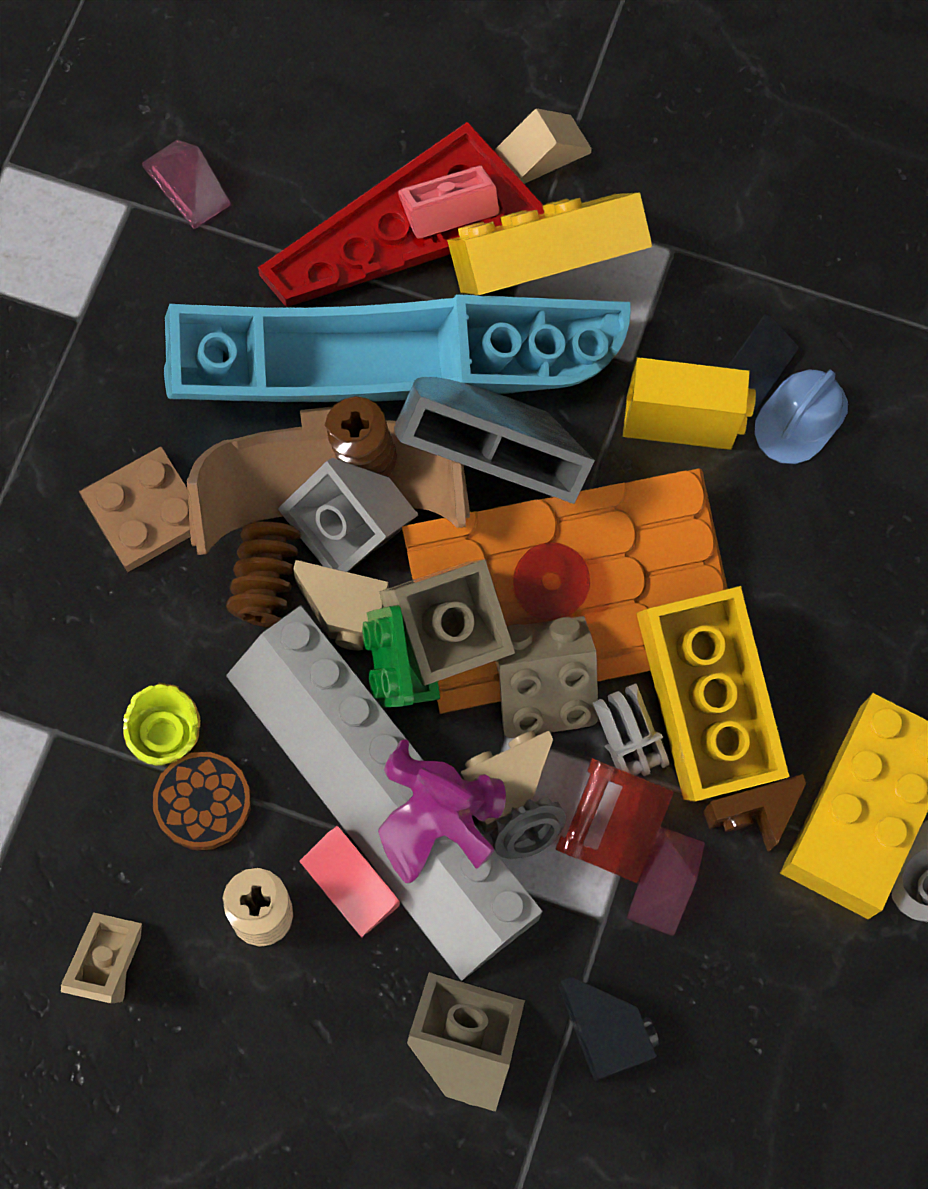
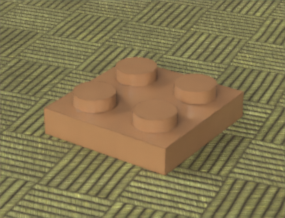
(141, 508)

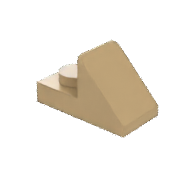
(103, 959)

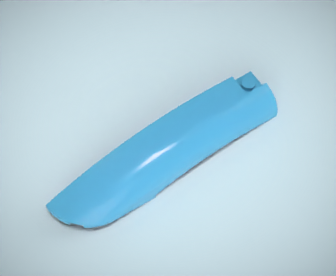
(386, 347)

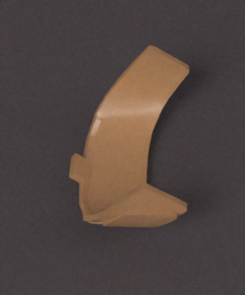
(257, 473)

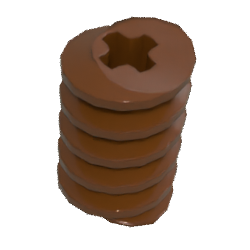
(361, 435)
(261, 571)

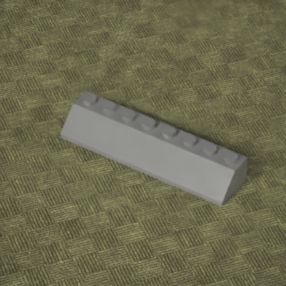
(341, 748)

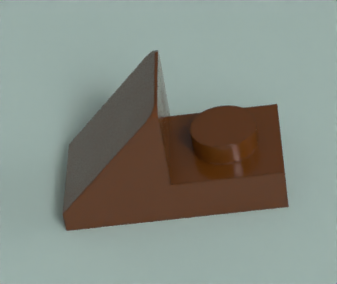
(769, 804)

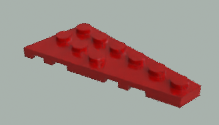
(373, 231)

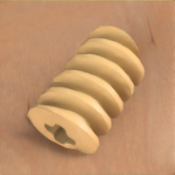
(245, 893)

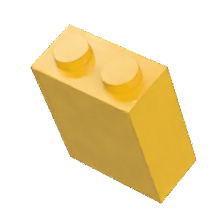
(687, 403)

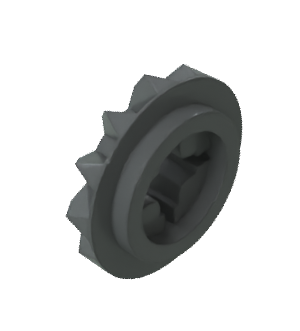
(515, 840)

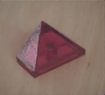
(187, 181)
(666, 881)

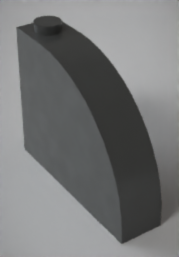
(493, 436)

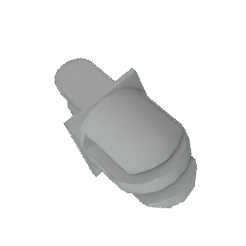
(631, 737)

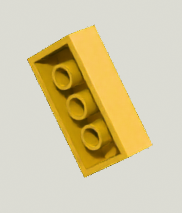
(549, 243)
(712, 694)
(866, 810)

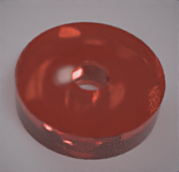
(554, 559)

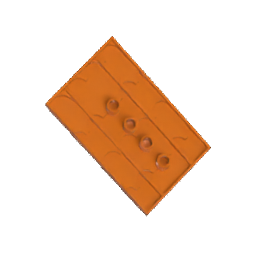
(642, 548)

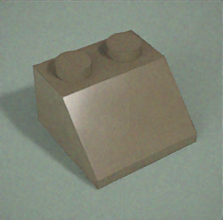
(451, 621)

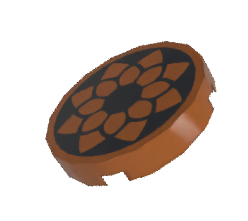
(201, 801)

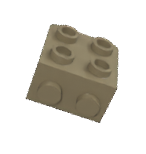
(549, 678)

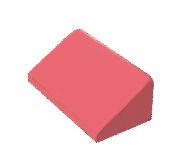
(449, 201)
(350, 881)

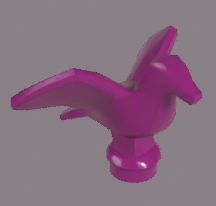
(439, 807)

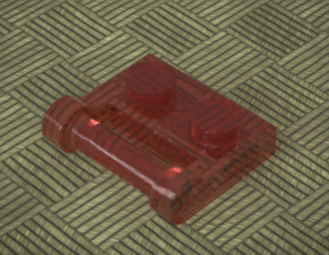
(629, 828)

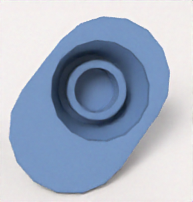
(801, 416)

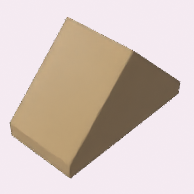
(542, 144)

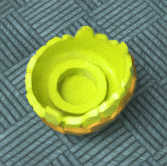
(161, 724)

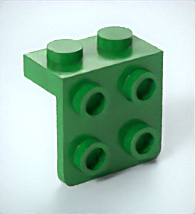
(393, 677)

